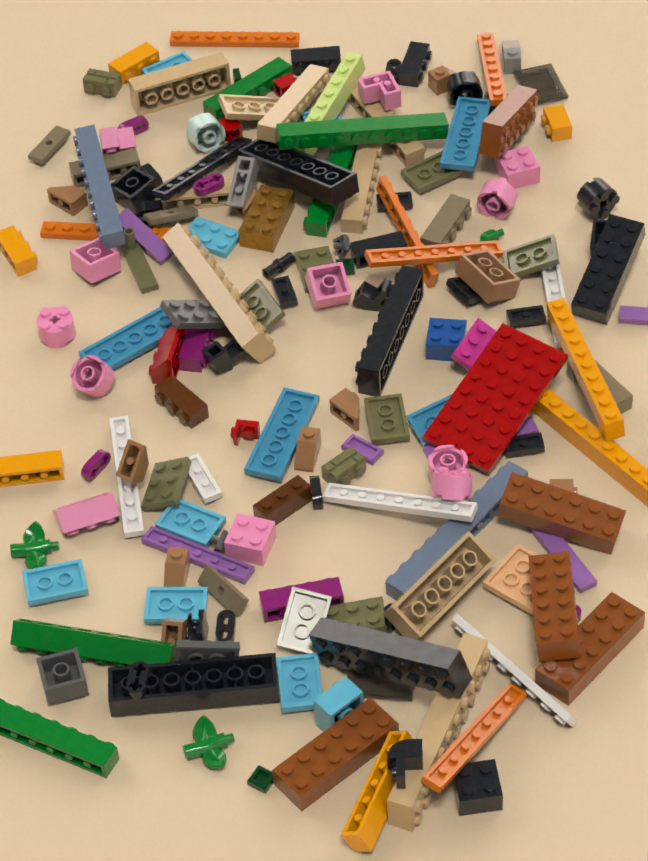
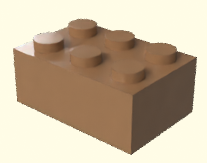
(487, 276)

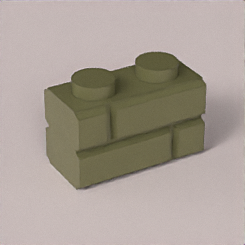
(102, 82)
(344, 467)

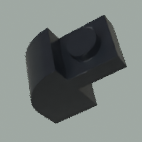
(371, 297)
(222, 357)
(404, 756)

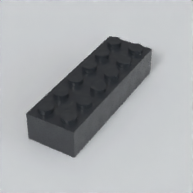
(608, 269)

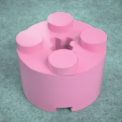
(496, 198)
(55, 326)
(92, 376)
(448, 457)
(452, 484)

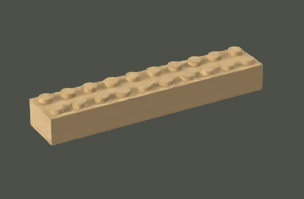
(220, 292)
(437, 735)

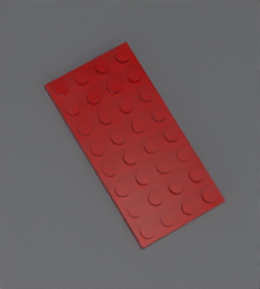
(496, 397)

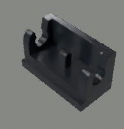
(197, 629)

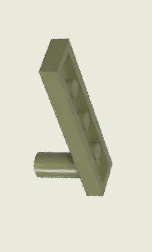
(138, 263)

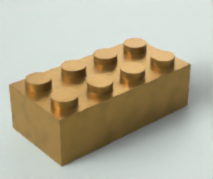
(266, 218)

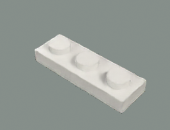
(203, 480)

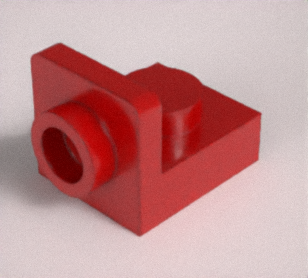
(245, 429)

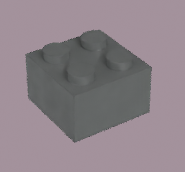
(62, 676)

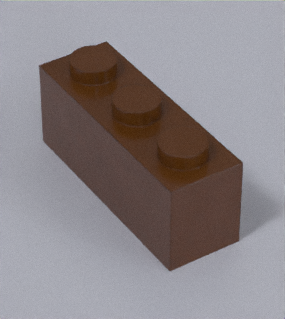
(181, 401)
(284, 500)

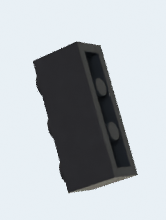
(320, 56)
(414, 64)
(390, 240)

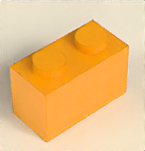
(556, 123)

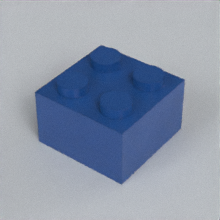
(444, 338)

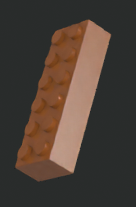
(508, 121)
(561, 513)
(554, 606)
(602, 638)
(334, 754)

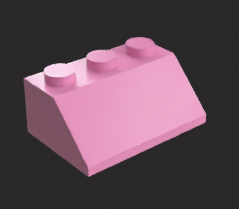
(86, 513)

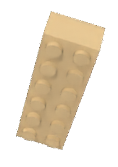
(179, 84)
(439, 587)

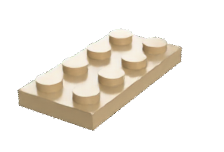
(245, 107)

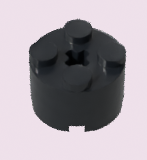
(464, 85)
(597, 198)

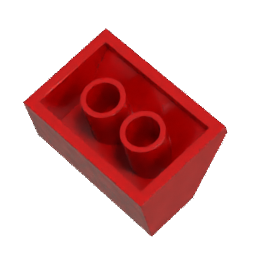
(166, 358)

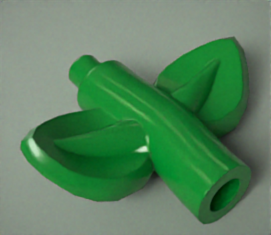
(34, 546)
(208, 744)

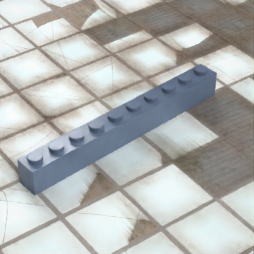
(98, 187)
(421, 560)

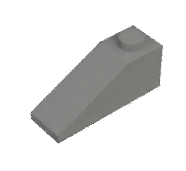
(511, 56)
(243, 181)

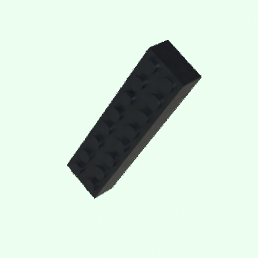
(302, 172)
(390, 331)
(391, 657)
(197, 684)

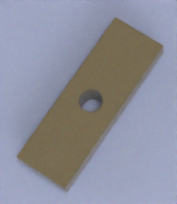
(49, 145)
(170, 215)
(223, 590)

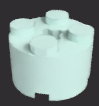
(205, 132)

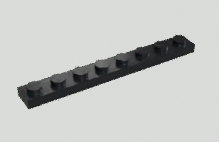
(200, 169)

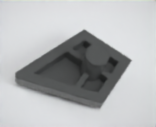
(342, 245)
(219, 541)

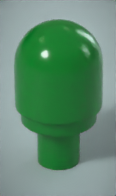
(491, 235)

